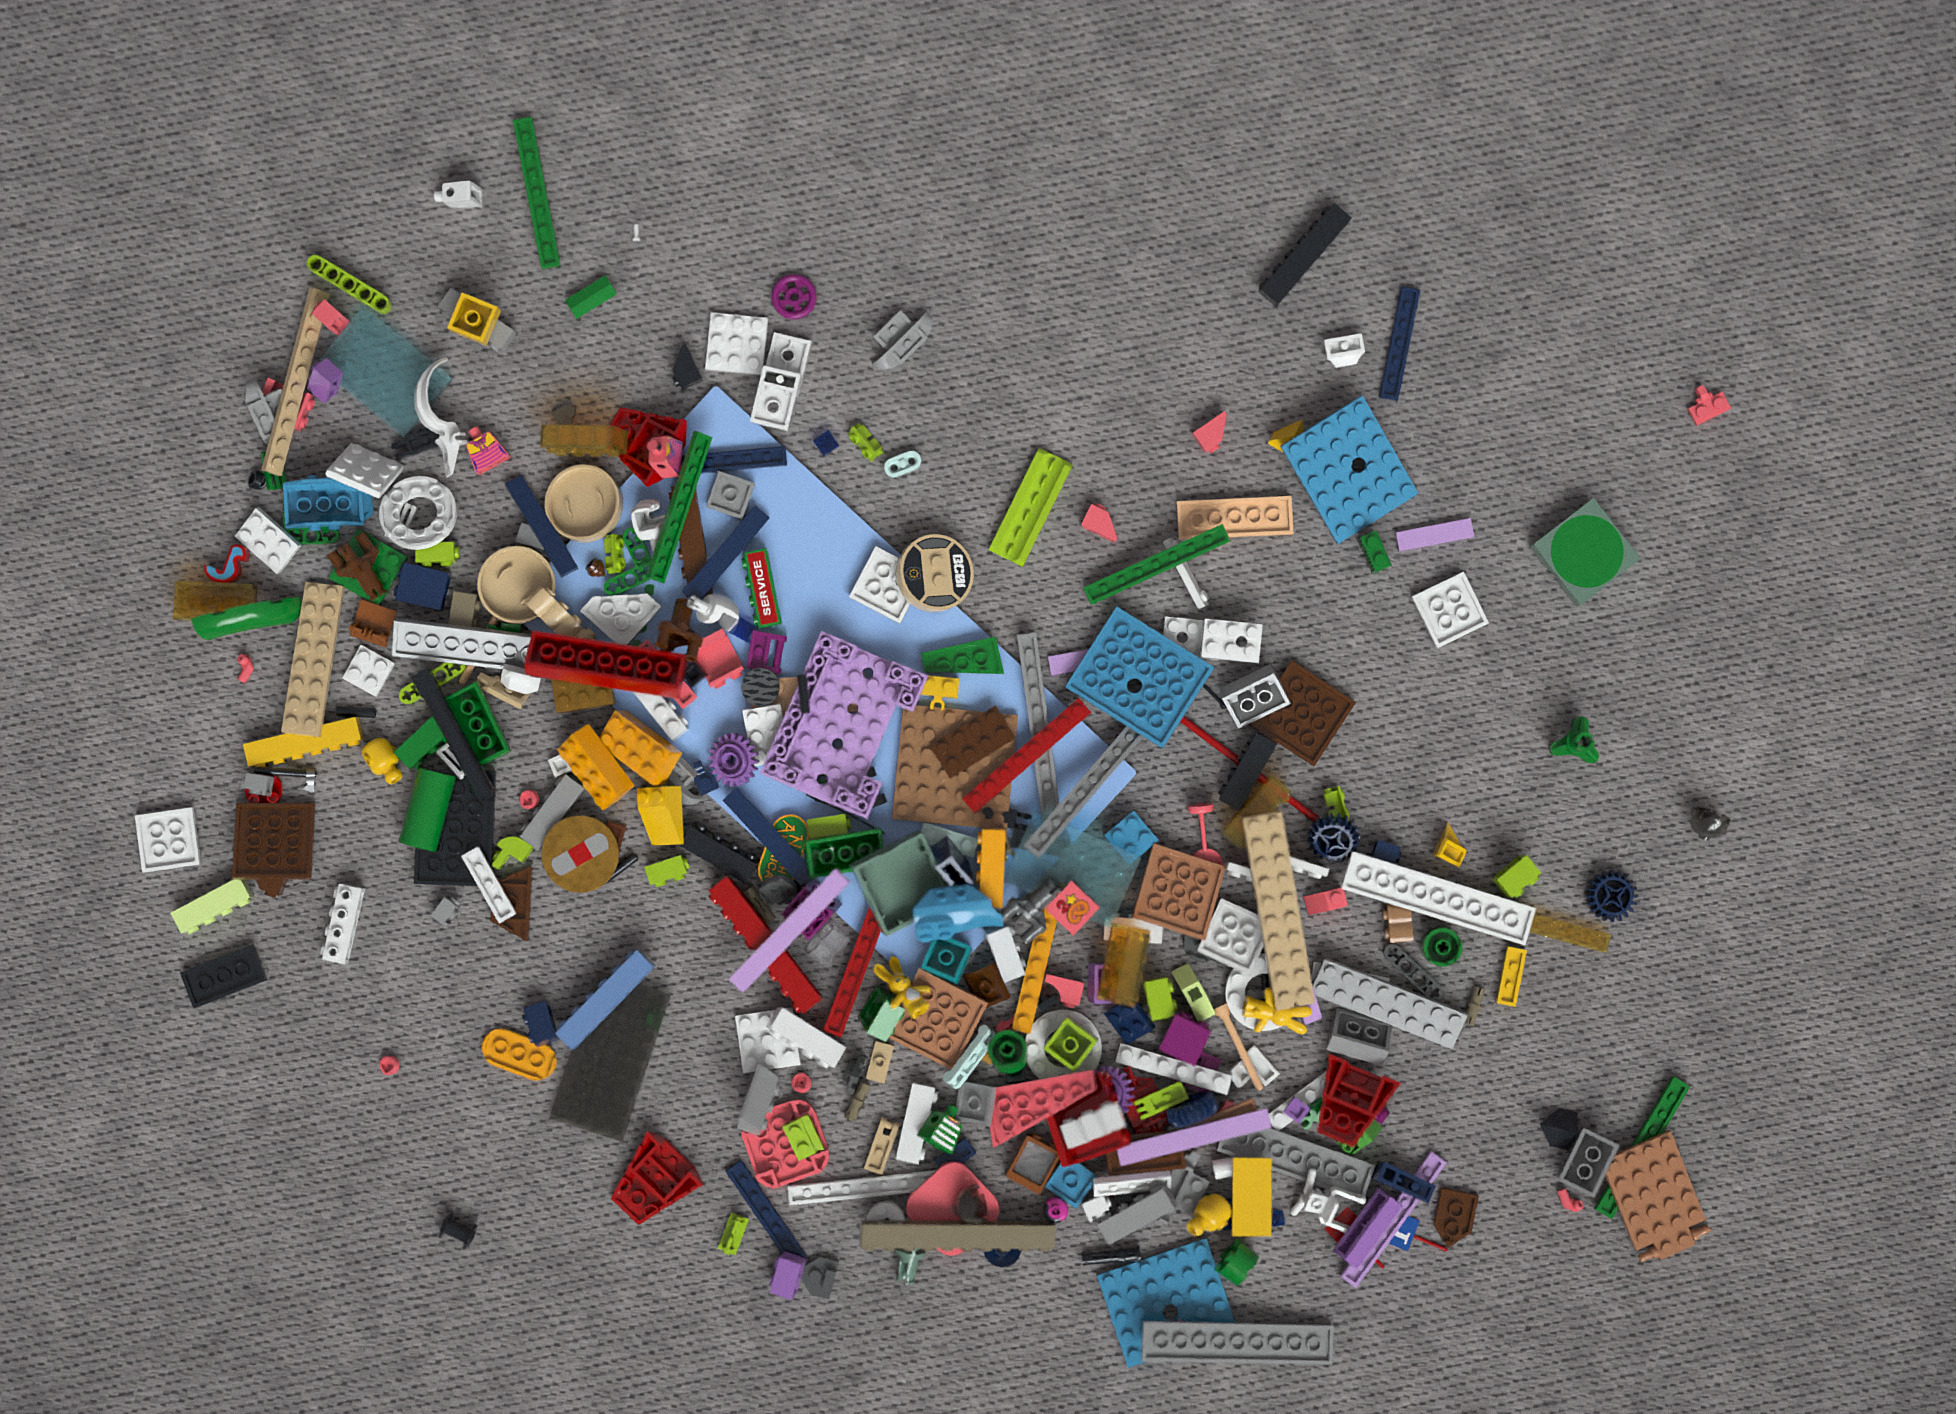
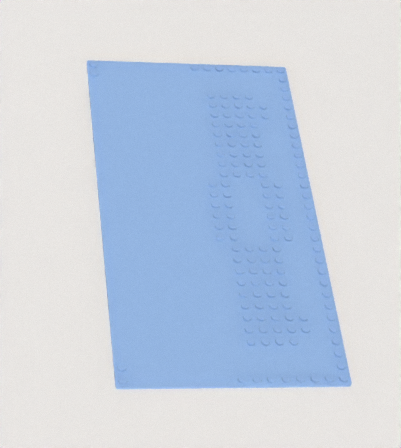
(815, 561)

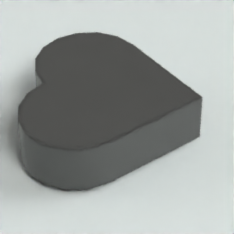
(564, 415)

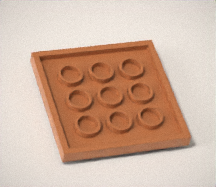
(1178, 892)
(947, 1023)

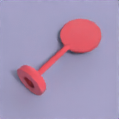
(1204, 853)

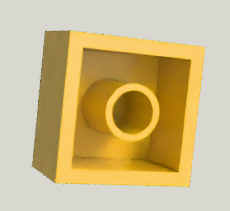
(474, 319)

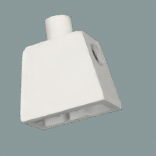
(459, 194)

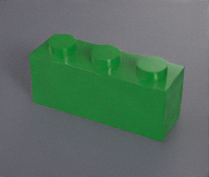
(420, 744)

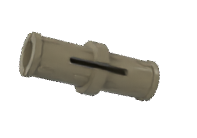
(767, 916)
(1474, 1005)
(857, 1101)

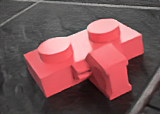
(1707, 405)

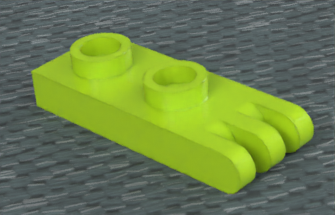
(1161, 1099)

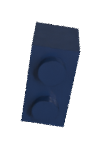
(540, 1023)

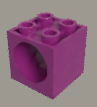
(821, 919)
(1186, 1038)

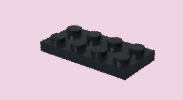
(223, 976)

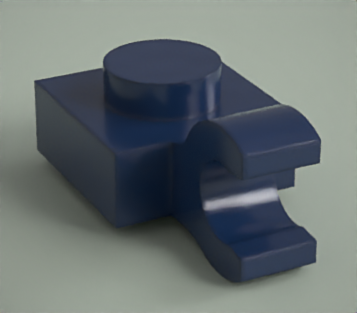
(705, 781)

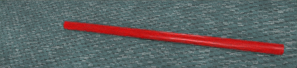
(1233, 757)

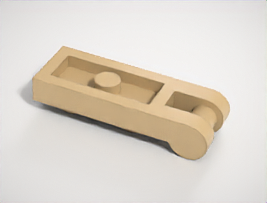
(881, 1146)

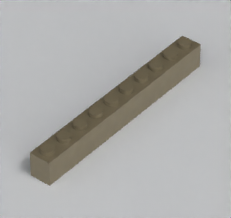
(956, 1234)

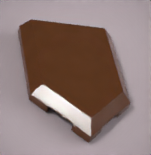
(1455, 1214)

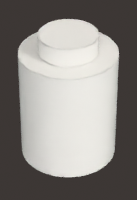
(1222, 1168)

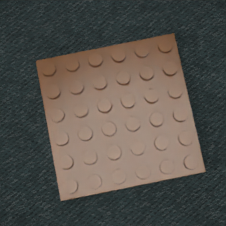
(923, 785)

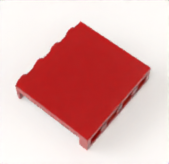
(1099, 1146)

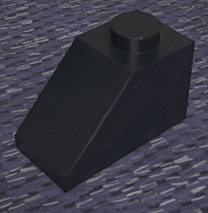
(686, 370)

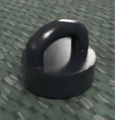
(255, 480)

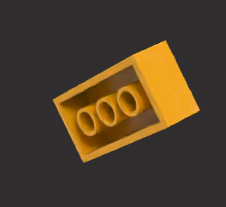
(640, 747)
(595, 767)
(992, 864)

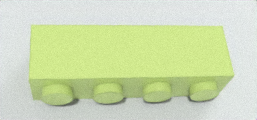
(212, 905)

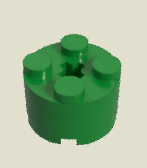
(1449, 939)
(1010, 1062)
(1236, 1262)

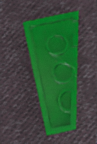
(971, 657)

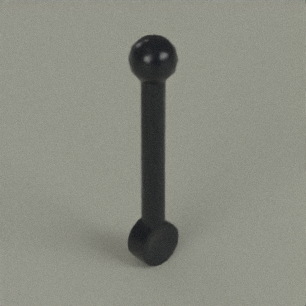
(1222, 704)

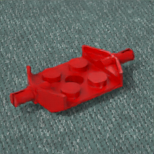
(1142, 1087)

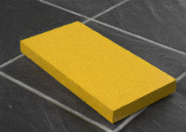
(1251, 1196)

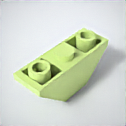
(1193, 992)

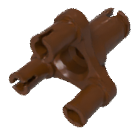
(359, 566)
(678, 633)

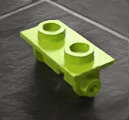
(870, 449)
(614, 544)
(1335, 798)
(733, 1234)

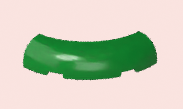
(247, 618)

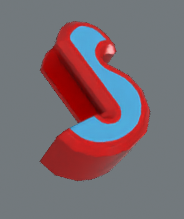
(232, 568)

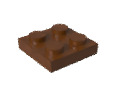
(988, 984)

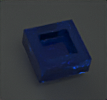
(826, 443)

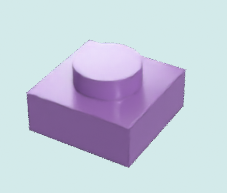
(1296, 1110)

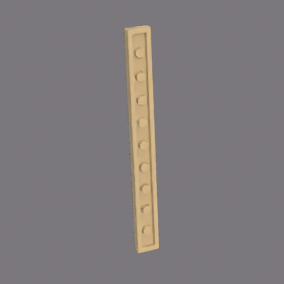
(294, 385)

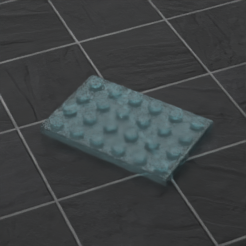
(383, 370)
(1079, 857)

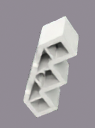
(1092, 1125)

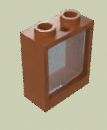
(1033, 1163)

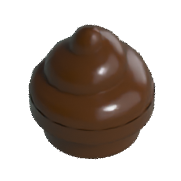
(595, 568)

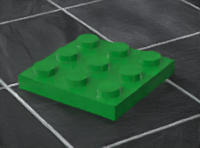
(385, 566)

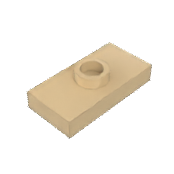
(880, 1062)

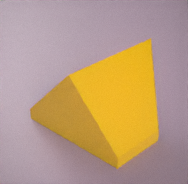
(1285, 434)
(1449, 847)

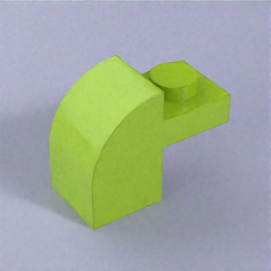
(511, 846)

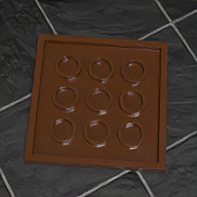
(1310, 719)
(273, 841)

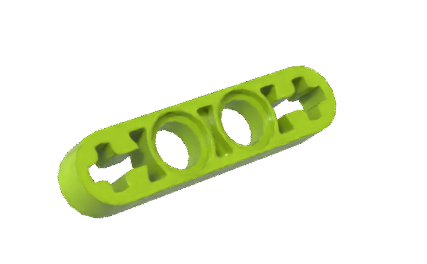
(414, 697)

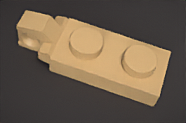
(496, 688)

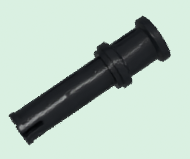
(1087, 1258)

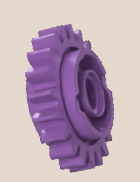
(734, 746)
(1119, 1086)

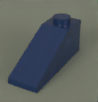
(1403, 1181)

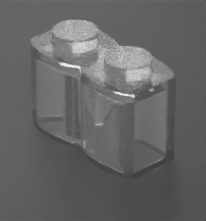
(826, 943)

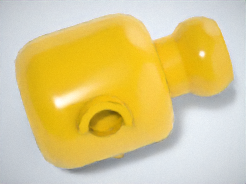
(381, 759)
(1209, 1215)

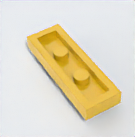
(1511, 976)

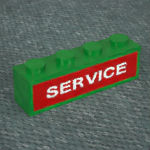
(762, 588)

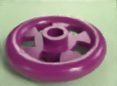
(780, 305)

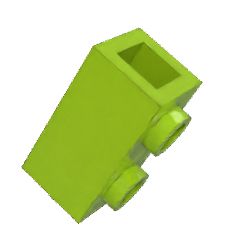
(442, 553)
(828, 826)
(666, 870)

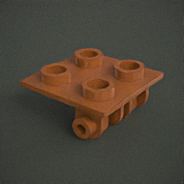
(373, 623)

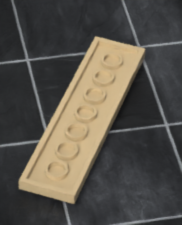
(313, 659)

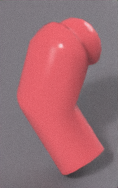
(247, 667)
(1569, 1203)

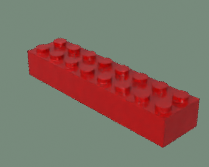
(605, 664)
(756, 931)

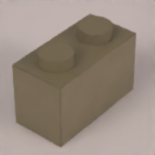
(464, 609)

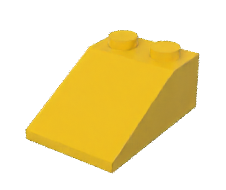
(662, 814)

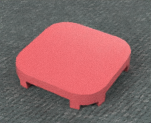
(772, 1152)
(937, 1195)

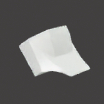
(1344, 350)
(516, 679)

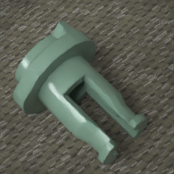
(908, 1264)

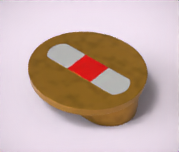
(580, 854)

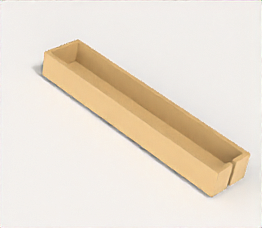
(1278, 909)

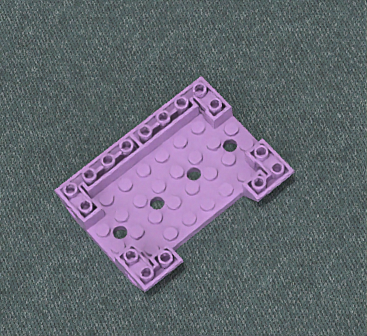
(805, 740)

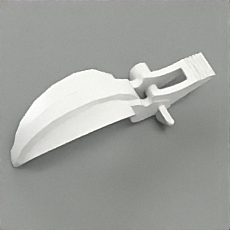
(448, 431)

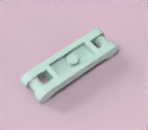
(970, 1058)

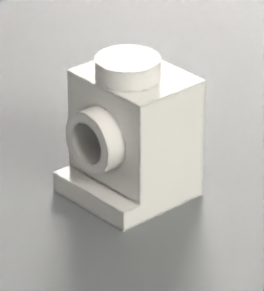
(1096, 1207)

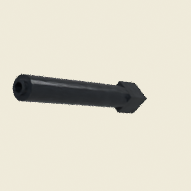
(431, 693)

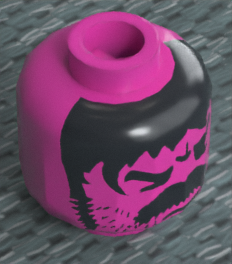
(1060, 1204)

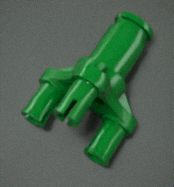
(1569, 743)

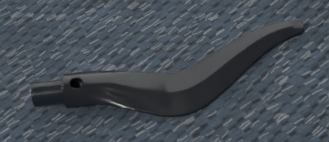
(845, 812)

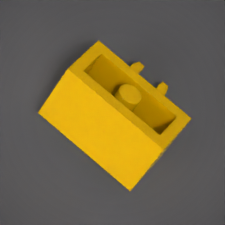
(940, 687)

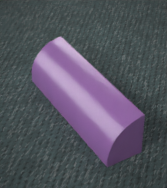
(1367, 1228)

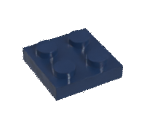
(1129, 1021)

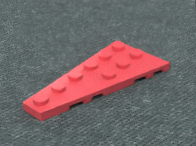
(1028, 1103)

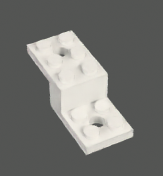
(780, 381)
(1216, 638)
(1297, 866)

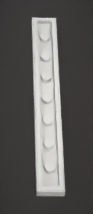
(856, 1188)

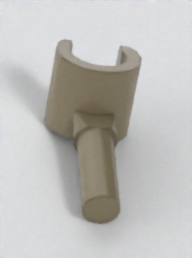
(1008, 850)

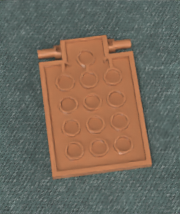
(1656, 1197)

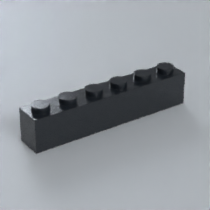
(1305, 255)

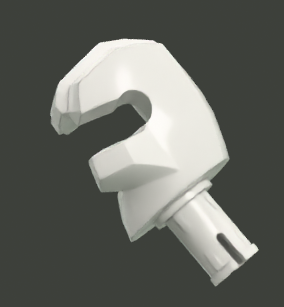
(645, 525)
(714, 608)

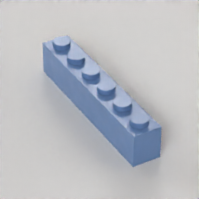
(605, 999)

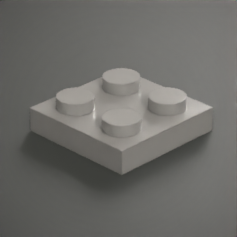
(730, 495)
(975, 1103)

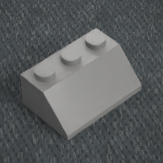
(1254, 696)
(1359, 1037)
(759, 1101)
(1588, 1162)

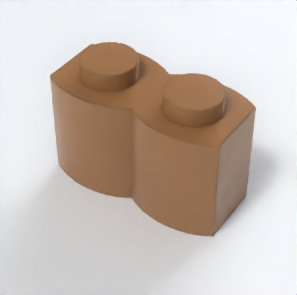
(1398, 924)

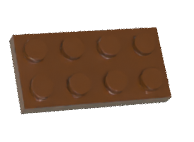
(972, 742)
(1161, 1163)

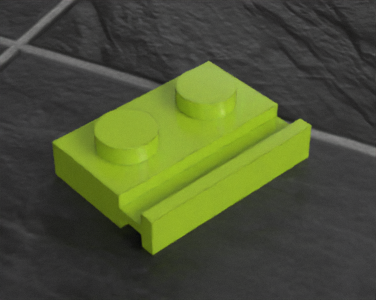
(803, 1137)

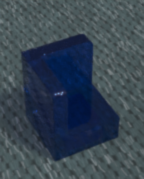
(742, 630)

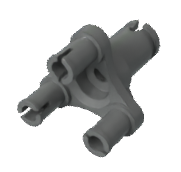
(1032, 908)

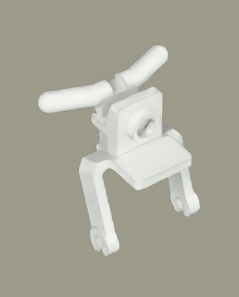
(1323, 1203)

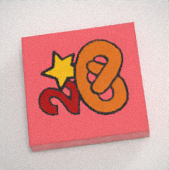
(1072, 907)

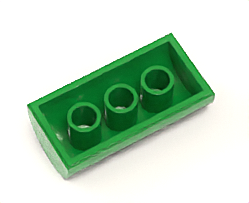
(478, 723)
(427, 809)
(838, 851)

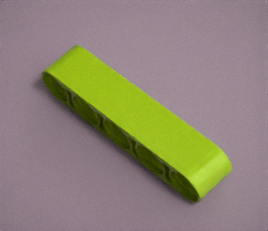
(341, 280)

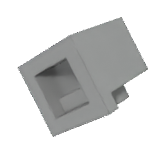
(258, 784)
(446, 910)

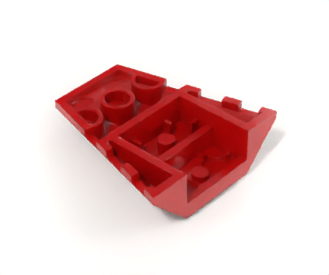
(641, 430)
(1351, 1100)
(655, 1179)

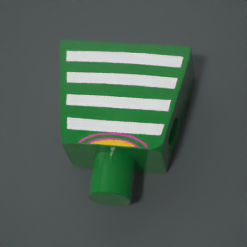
(941, 1130)

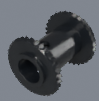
(457, 1231)

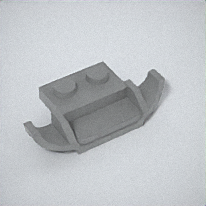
(901, 338)
(262, 407)
(682, 776)
(1186, 1187)

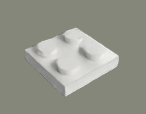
(368, 670)

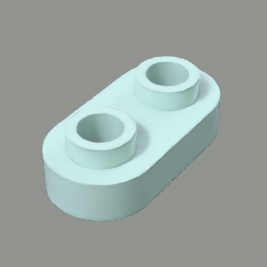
(901, 462)

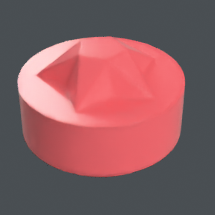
(529, 799)
(389, 1065)
(801, 1082)

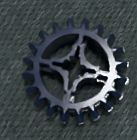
(1332, 828)
(1597, 906)
(1192, 1110)

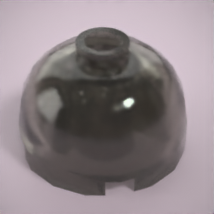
(1708, 823)
(970, 1205)

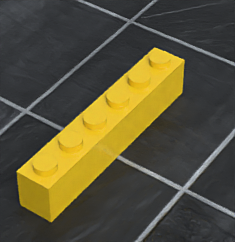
(290, 745)

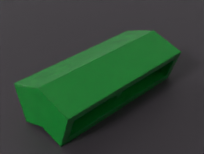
(590, 297)

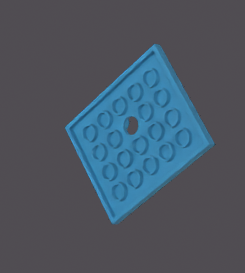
(1324, 461)
(1130, 651)
(1173, 1277)

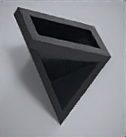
(1560, 1128)

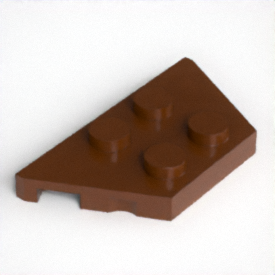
(518, 890)

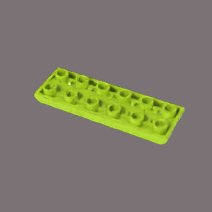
(1030, 507)

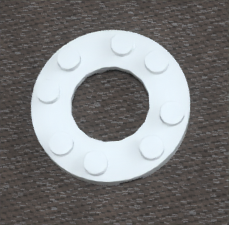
(411, 488)
(1235, 993)
(1042, 1029)

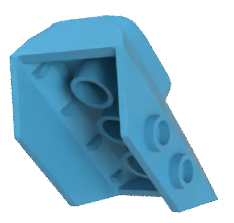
(324, 503)
(951, 911)

